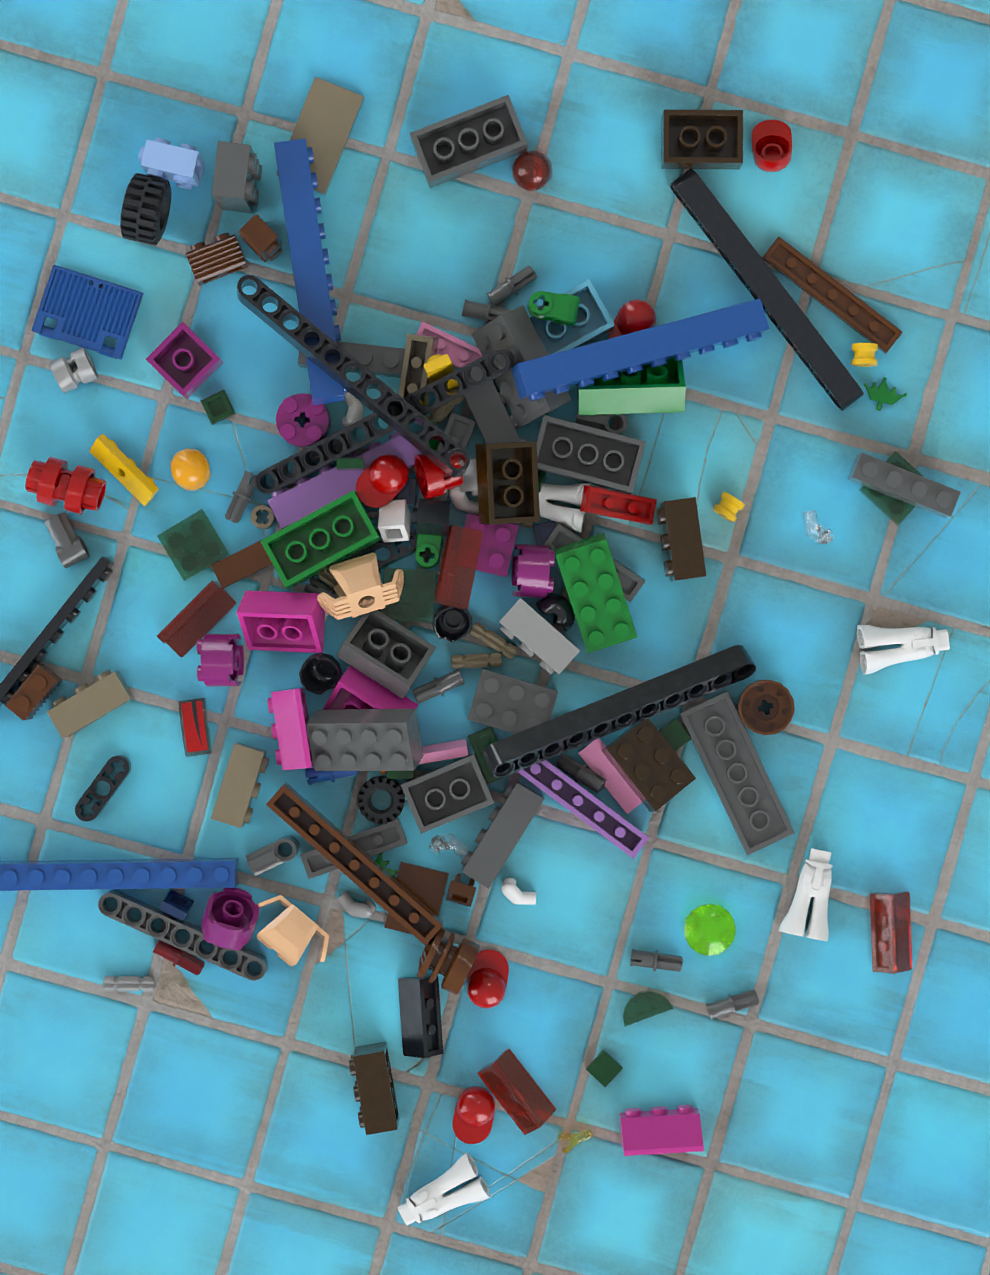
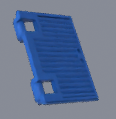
(87, 311)

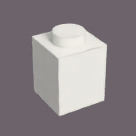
(394, 521)

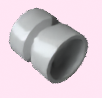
(64, 370)

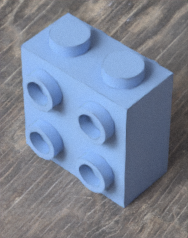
(172, 163)

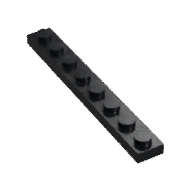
(53, 631)

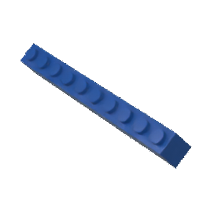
(308, 258)
(639, 349)
(119, 874)

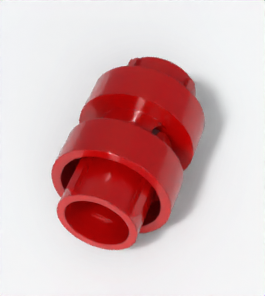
(55, 482)

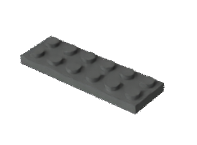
(737, 773)

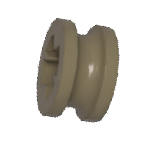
(254, 517)

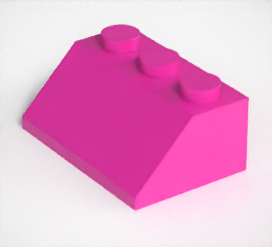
(282, 621)
(361, 692)
(290, 728)
(661, 1130)

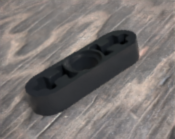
(403, 551)
(85, 799)

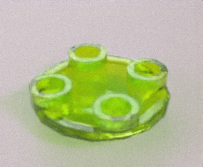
(709, 929)

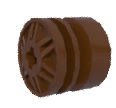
(780, 713)
(448, 960)

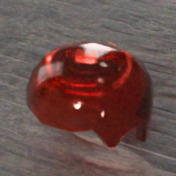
(532, 170)

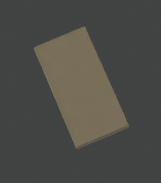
(326, 126)

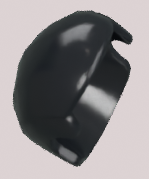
(560, 608)
(451, 623)
(320, 673)

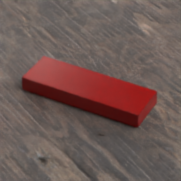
(618, 505)

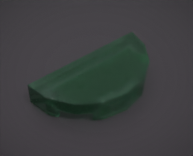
(645, 1005)

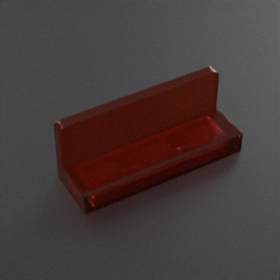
(458, 567)
(197, 618)
(891, 932)
(517, 1092)

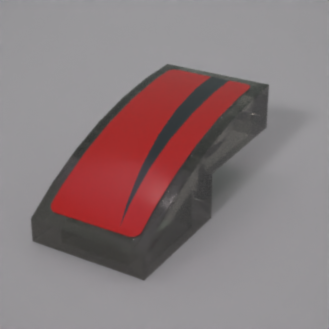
(195, 727)

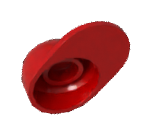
(772, 145)
(633, 317)
(382, 480)
(488, 979)
(474, 1115)

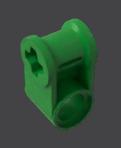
(557, 308)
(428, 542)

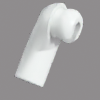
(355, 410)
(462, 503)
(515, 895)

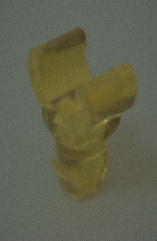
(574, 1139)

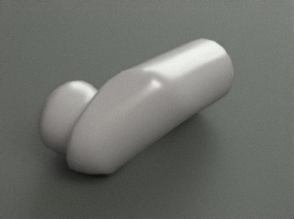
(356, 909)

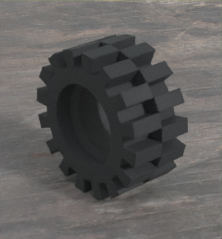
(369, 811)

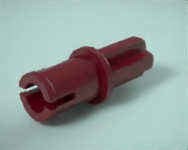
(179, 957)

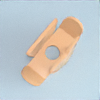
(360, 588)
(290, 932)

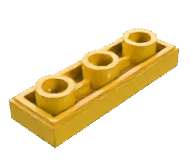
(438, 367)
(124, 469)

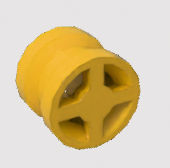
(864, 355)
(728, 507)

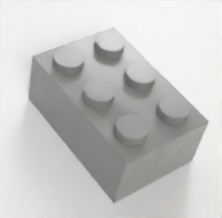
(538, 637)

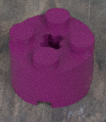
(291, 410)
(532, 571)
(220, 660)
(230, 918)

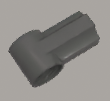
(600, 421)
(69, 546)
(271, 855)

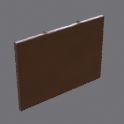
(424, 884)

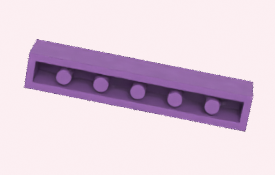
(331, 483)
(586, 807)

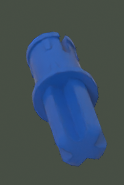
(321, 776)

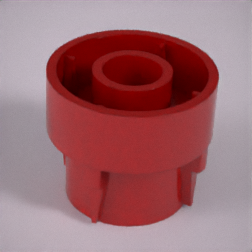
(432, 479)

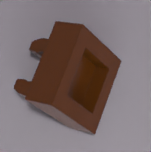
(460, 892)

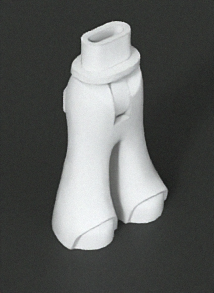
(571, 494)
(914, 645)
(815, 883)
(430, 1199)

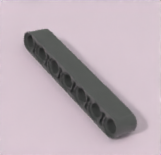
(170, 936)

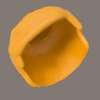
(190, 469)

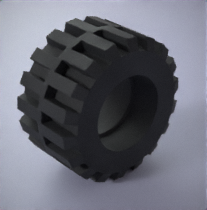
(145, 209)

